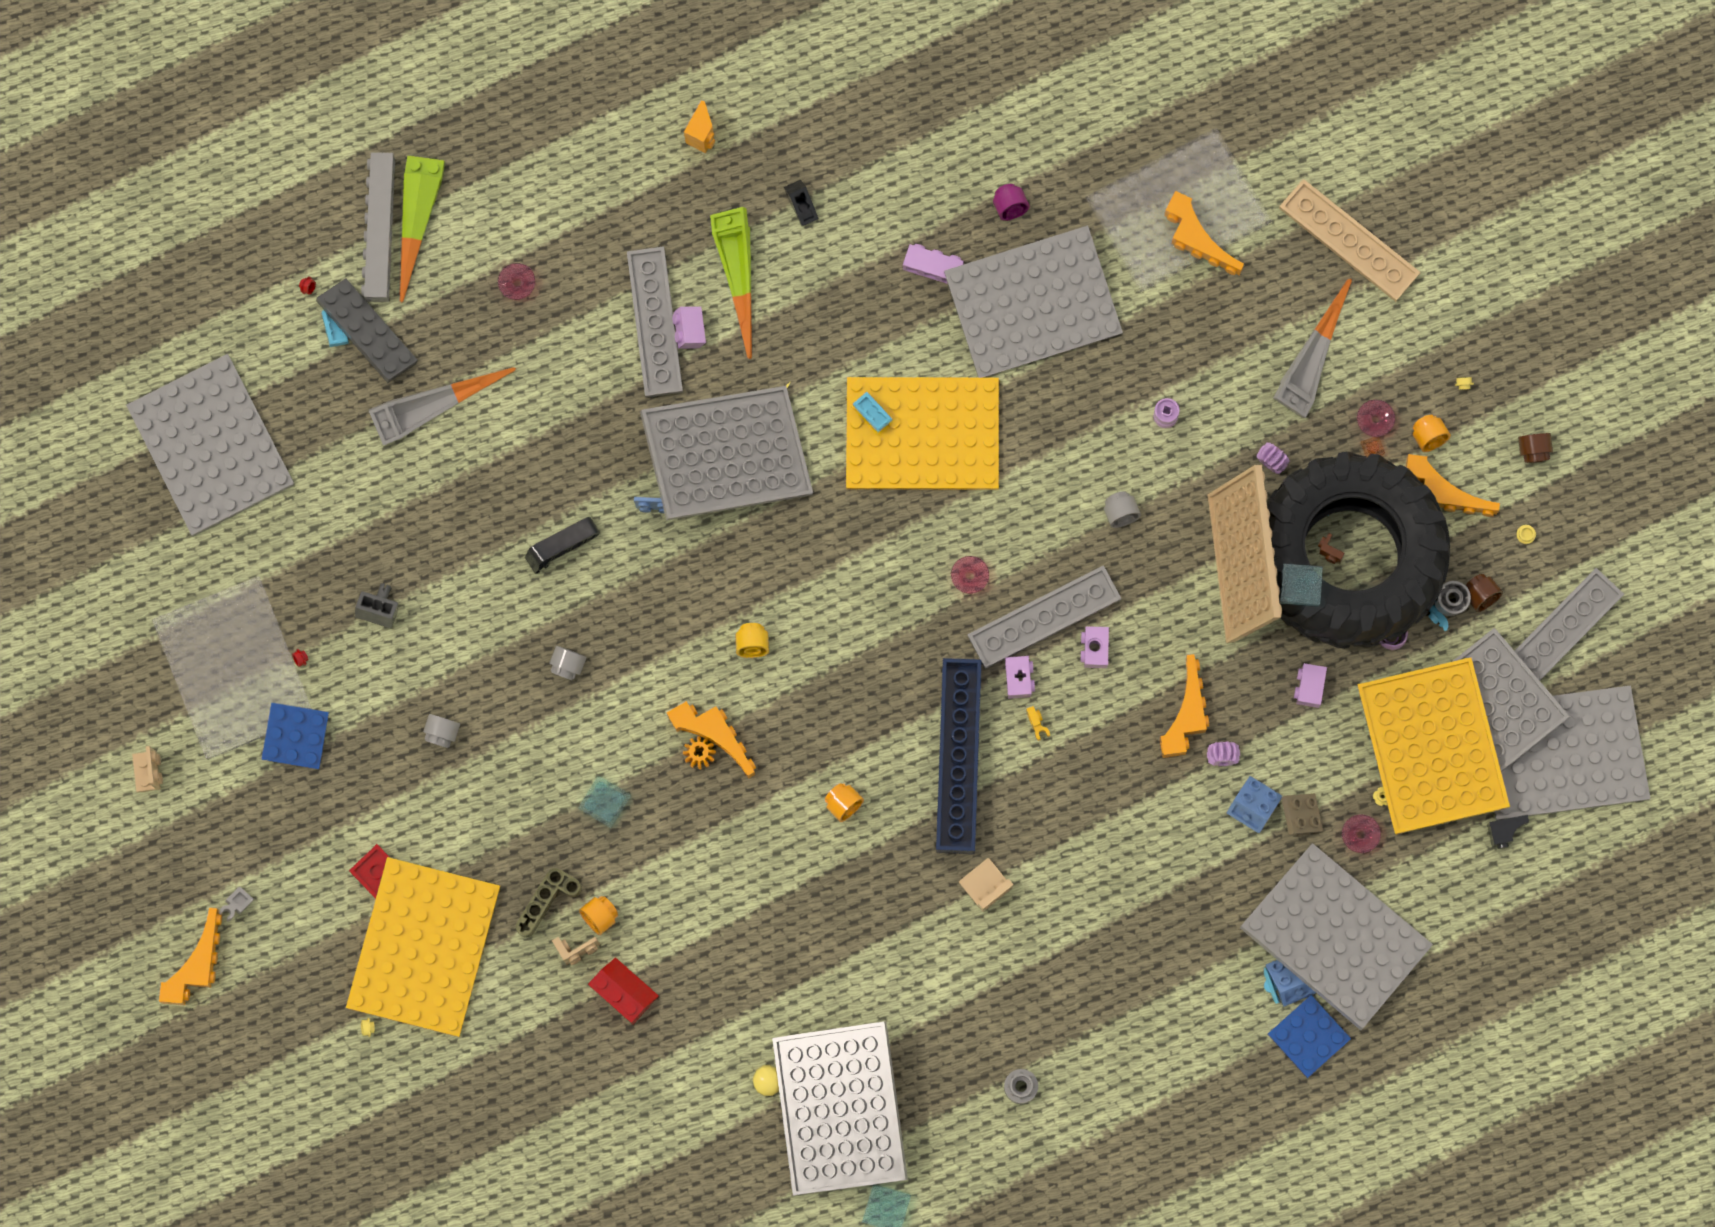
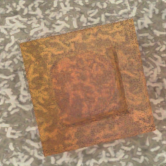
(1372, 446)

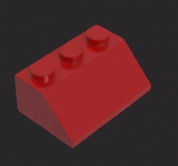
(623, 990)

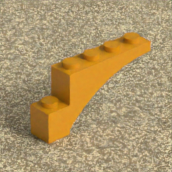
(1193, 237)
(1446, 494)
(1191, 715)
(712, 726)
(198, 968)

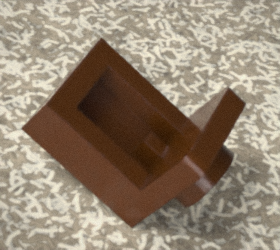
(1330, 553)

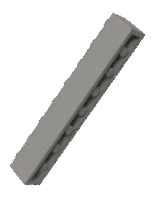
(379, 227)

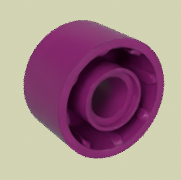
(1010, 202)

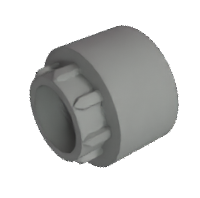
(1121, 509)
(1462, 596)
(566, 662)
(440, 730)
(1028, 1078)

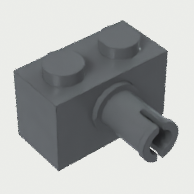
(377, 607)

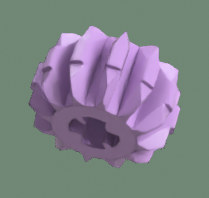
(1273, 458)
(1223, 754)

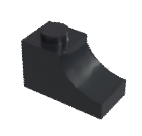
(801, 202)
(1502, 831)

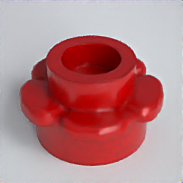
(307, 285)
(300, 657)

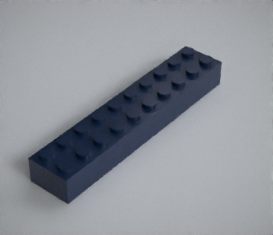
(958, 756)

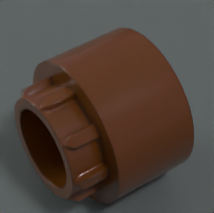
(1535, 447)
(1483, 592)

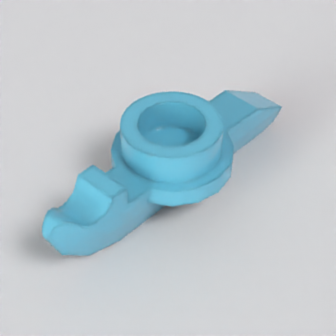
(1437, 617)
(1270, 987)

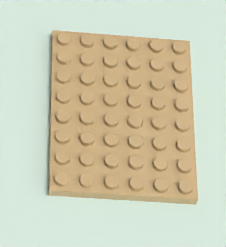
(1244, 554)

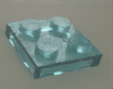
(1301, 585)
(604, 802)
(886, 1207)

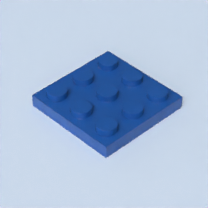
(295, 735)
(1309, 1036)

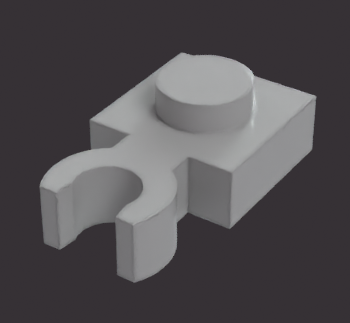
(238, 902)

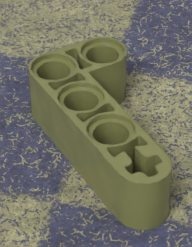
(545, 904)

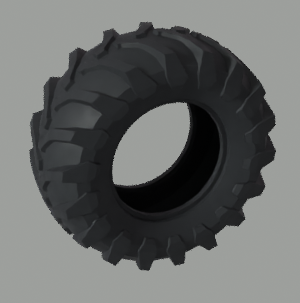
(1408, 513)

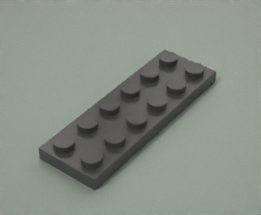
(366, 330)

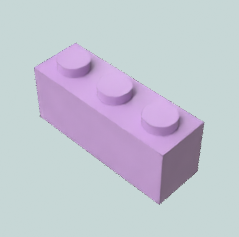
(929, 263)

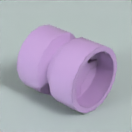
(1166, 413)

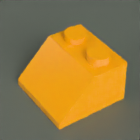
(700, 130)

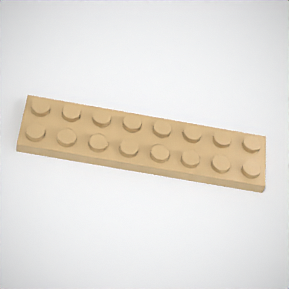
(1349, 240)

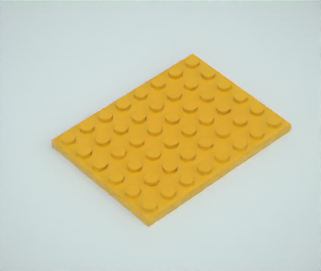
(937, 438)
(1433, 746)
(423, 947)

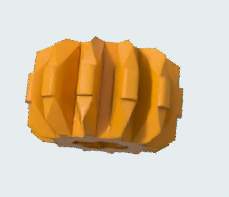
(691, 752)

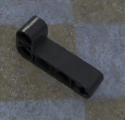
(560, 543)

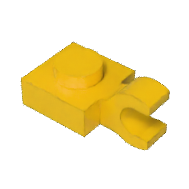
(1035, 718)

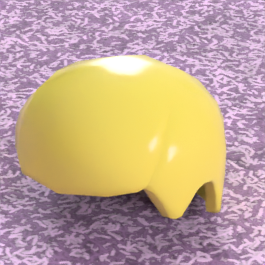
(766, 1080)

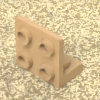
(146, 770)
(985, 884)
(573, 957)

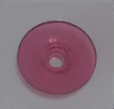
(513, 273)
(1378, 409)
(972, 565)
(1366, 825)

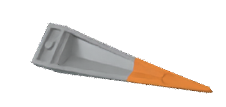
(1302, 378)
(408, 413)

